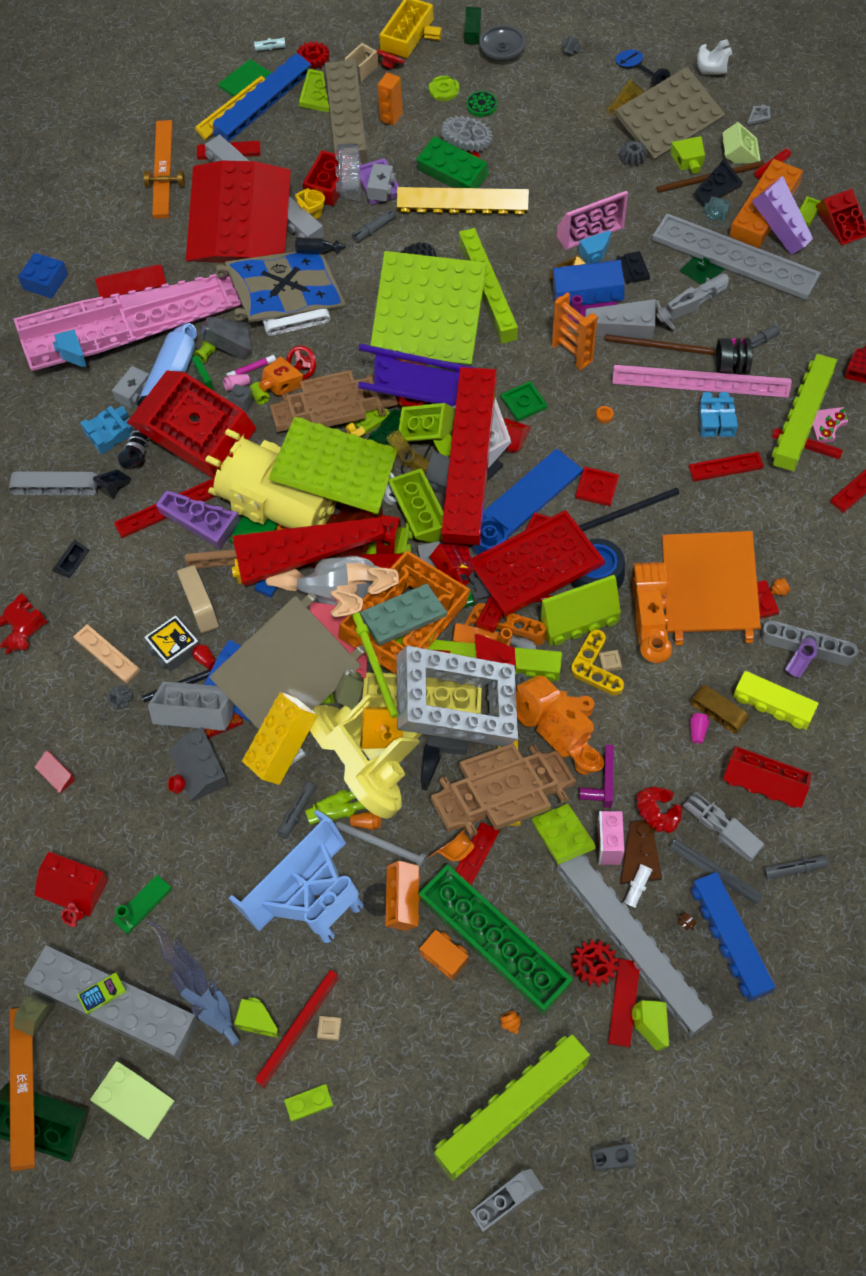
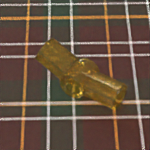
(402, 447)

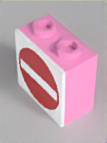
(610, 837)

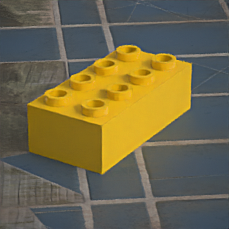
(406, 27)
(279, 738)

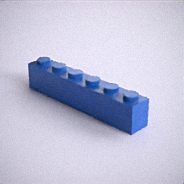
(733, 937)

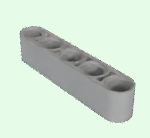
(52, 483)
(837, 646)

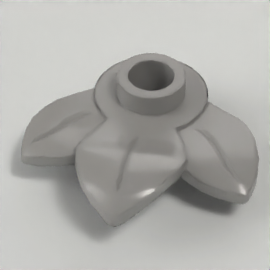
(664, 315)

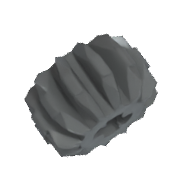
(633, 153)

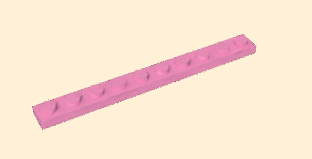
(701, 381)

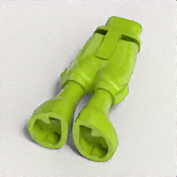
(335, 806)

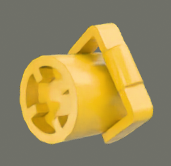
(312, 202)

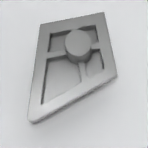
(759, 114)

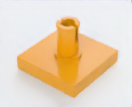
(378, 728)

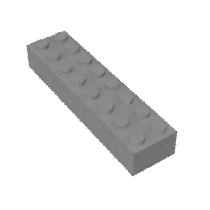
(132, 1014)

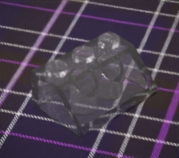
(349, 172)

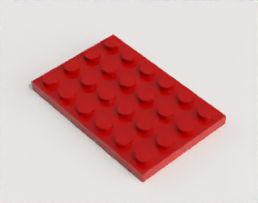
(536, 562)

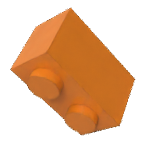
(444, 954)

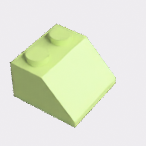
(740, 145)

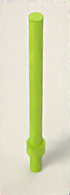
(362, 631)

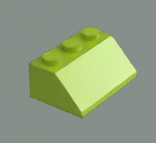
(426, 421)

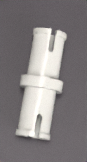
(638, 885)

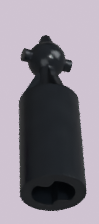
(316, 245)

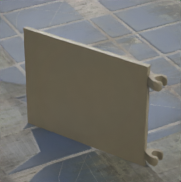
(285, 656)

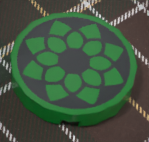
(481, 104)

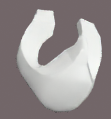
(715, 61)

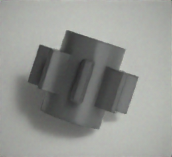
(570, 45)
(120, 696)

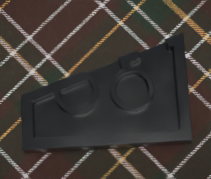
(719, 183)

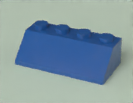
(592, 281)

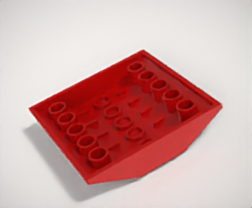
(237, 211)

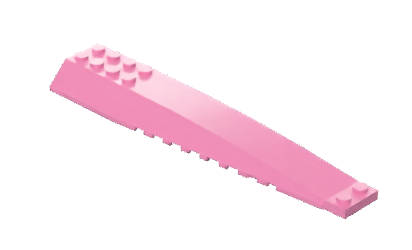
(123, 318)

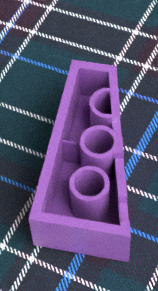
(783, 215)
(203, 520)

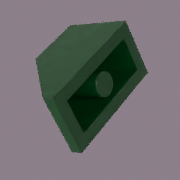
(472, 28)

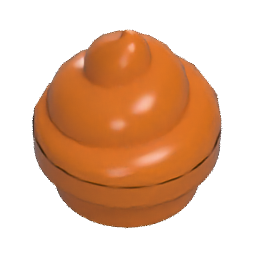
(780, 587)
(510, 1021)

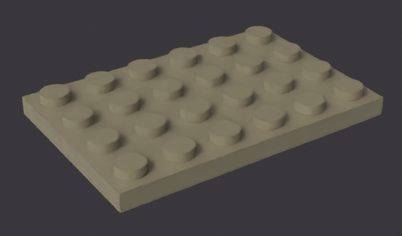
(669, 113)

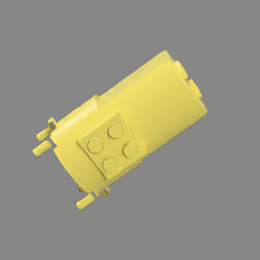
(251, 493)

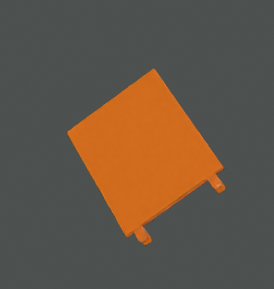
(711, 583)

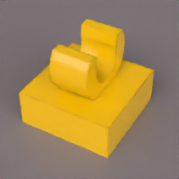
(351, 429)

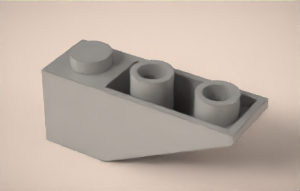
(507, 1199)

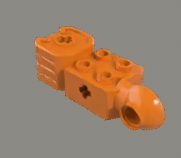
(649, 600)
(558, 722)

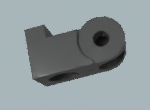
(480, 593)
(613, 1158)

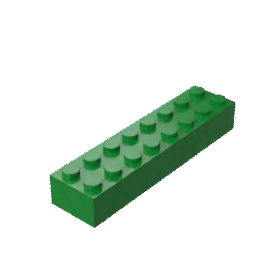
(495, 939)

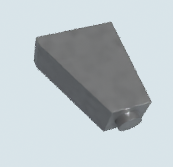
(228, 336)

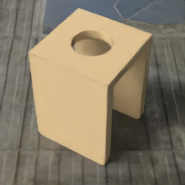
(369, 64)

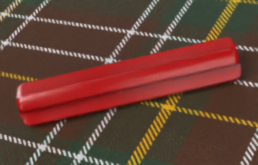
(782, 156)

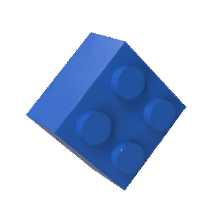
(43, 275)

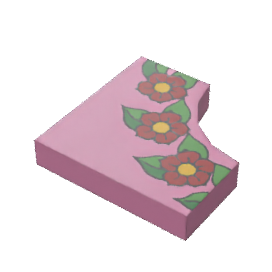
(827, 423)

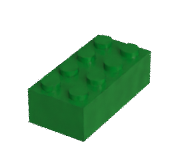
(452, 165)

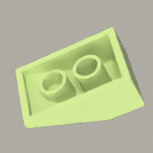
(132, 1100)

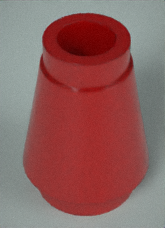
(204, 656)

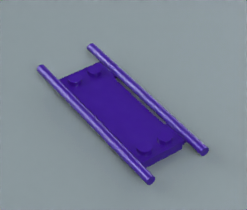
(411, 379)

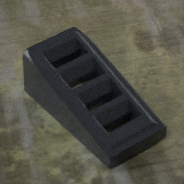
(430, 762)

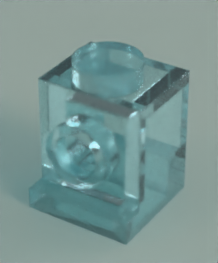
(717, 209)

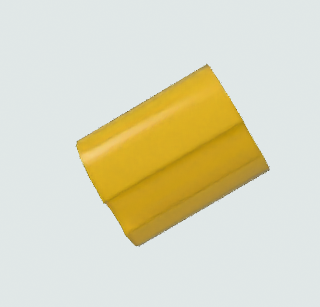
(433, 33)

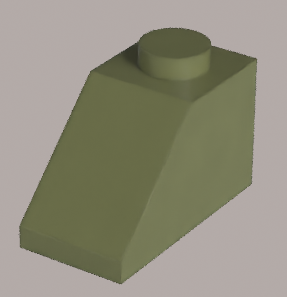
(349, 688)
(32, 1013)

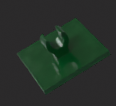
(701, 269)

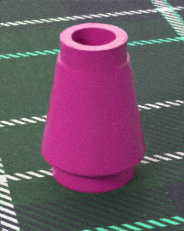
(699, 725)

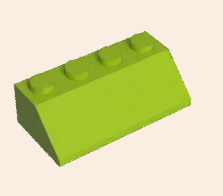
(418, 505)

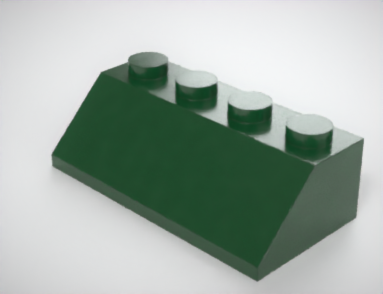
(56, 1124)

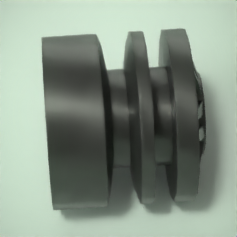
(737, 356)

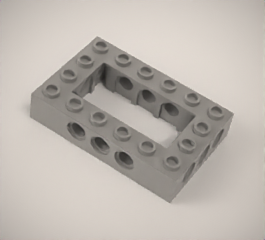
(415, 716)

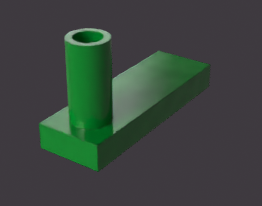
(141, 905)

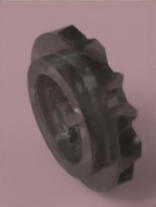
(369, 900)

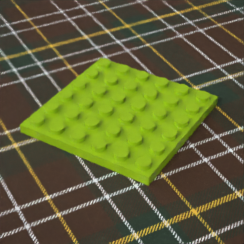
(429, 306)
(334, 465)

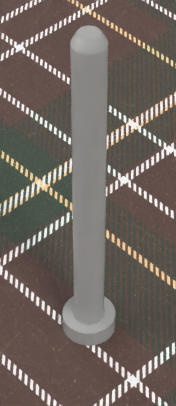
(419, 859)

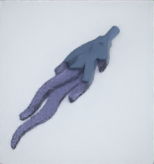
(210, 1010)

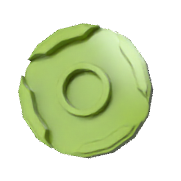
(444, 88)

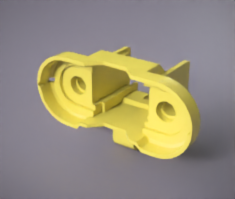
(373, 780)

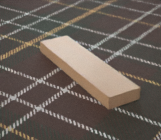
(106, 653)

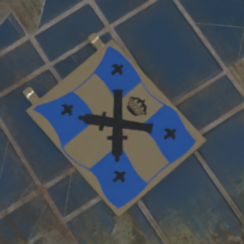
(282, 285)

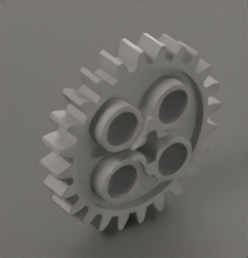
(466, 133)

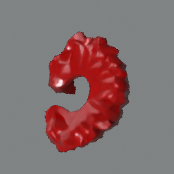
(651, 813)

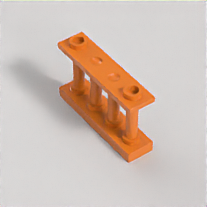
(587, 331)

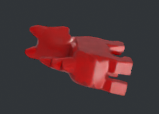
(23, 623)

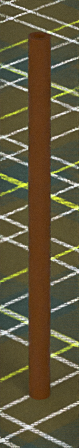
(699, 179)
(660, 344)

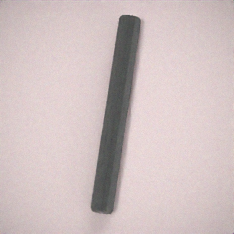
(710, 867)

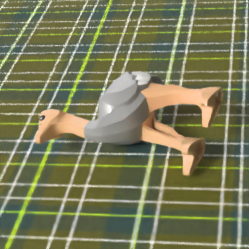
(339, 582)

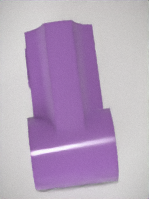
(801, 658)

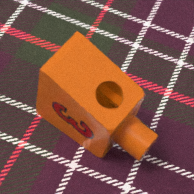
(280, 377)

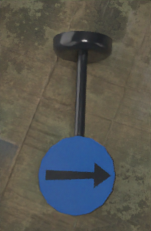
(634, 58)

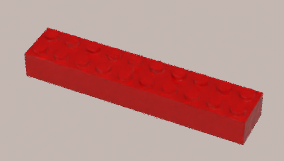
(469, 456)

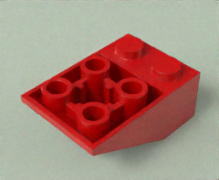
(843, 216)

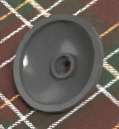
(502, 42)

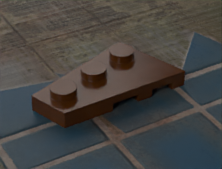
(641, 850)

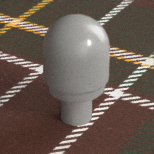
(523, 643)

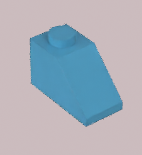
(594, 247)
(69, 347)

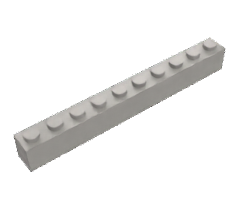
(298, 220)
(635, 945)

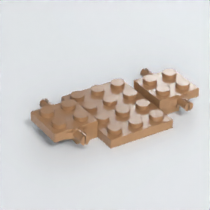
(330, 401)
(502, 788)

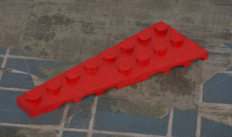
(282, 550)

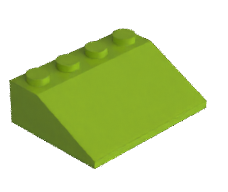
(581, 610)

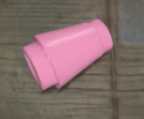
(230, 380)

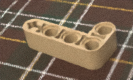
(198, 599)

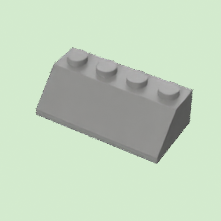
(191, 706)

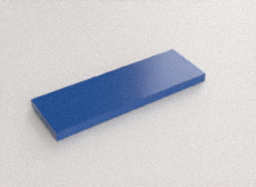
(534, 490)

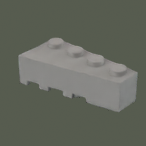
(626, 319)

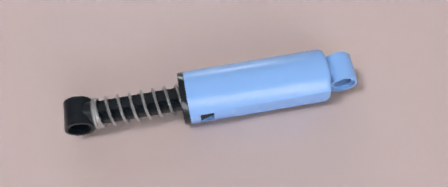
(173, 356)

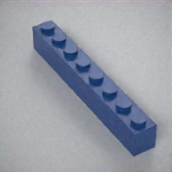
(261, 98)

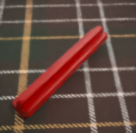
(815, 446)

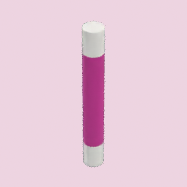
(253, 366)

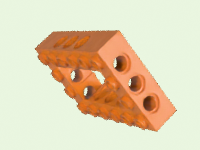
(413, 573)

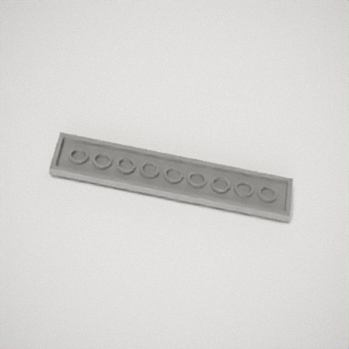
(736, 256)

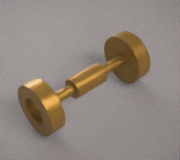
(166, 178)

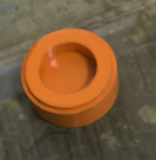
(604, 414)

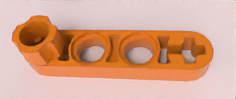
(535, 633)

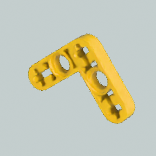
(587, 664)

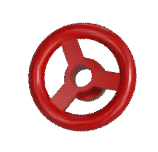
(389, 59)
(303, 362)

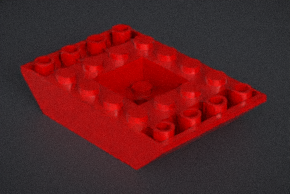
(166, 420)

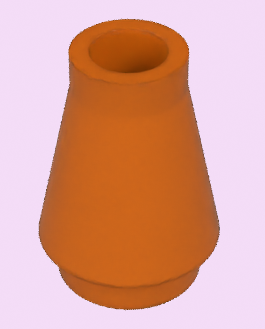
(366, 820)

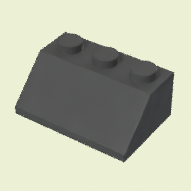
(438, 472)
(198, 764)

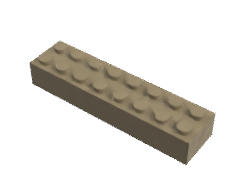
(345, 105)

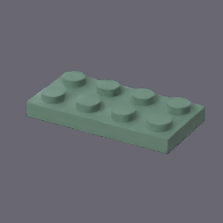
(403, 614)

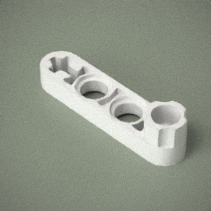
(278, 326)

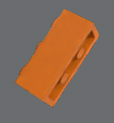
(390, 98)
(402, 896)

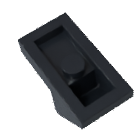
(111, 481)

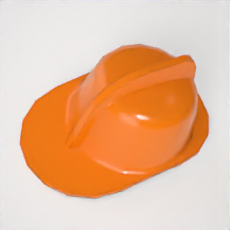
(457, 848)

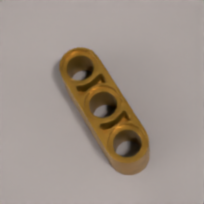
(719, 708)

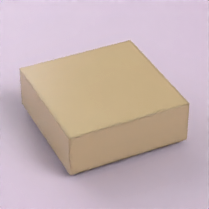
(610, 660)
(329, 1028)

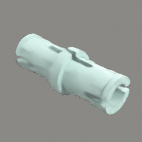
(269, 44)

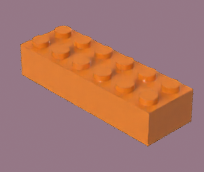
(749, 223)

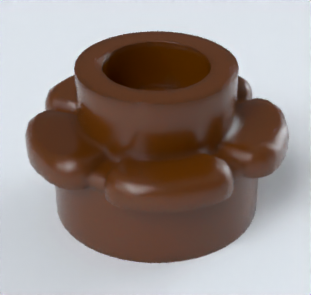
(686, 921)

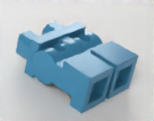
(717, 415)
(107, 428)

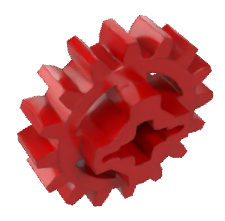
(313, 53)
(606, 966)

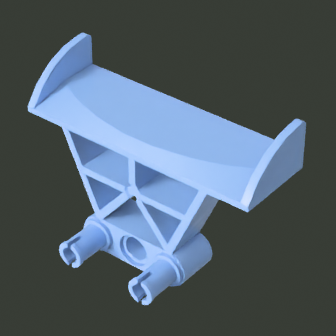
(296, 880)

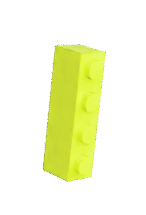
(775, 700)

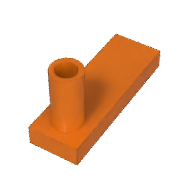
(467, 633)

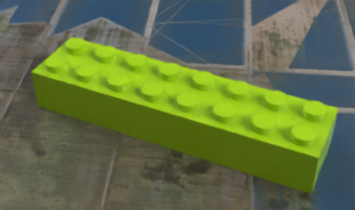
(511, 1107)

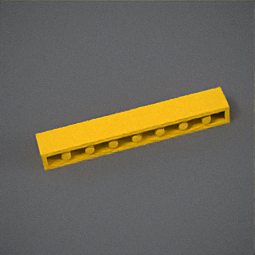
(462, 200)

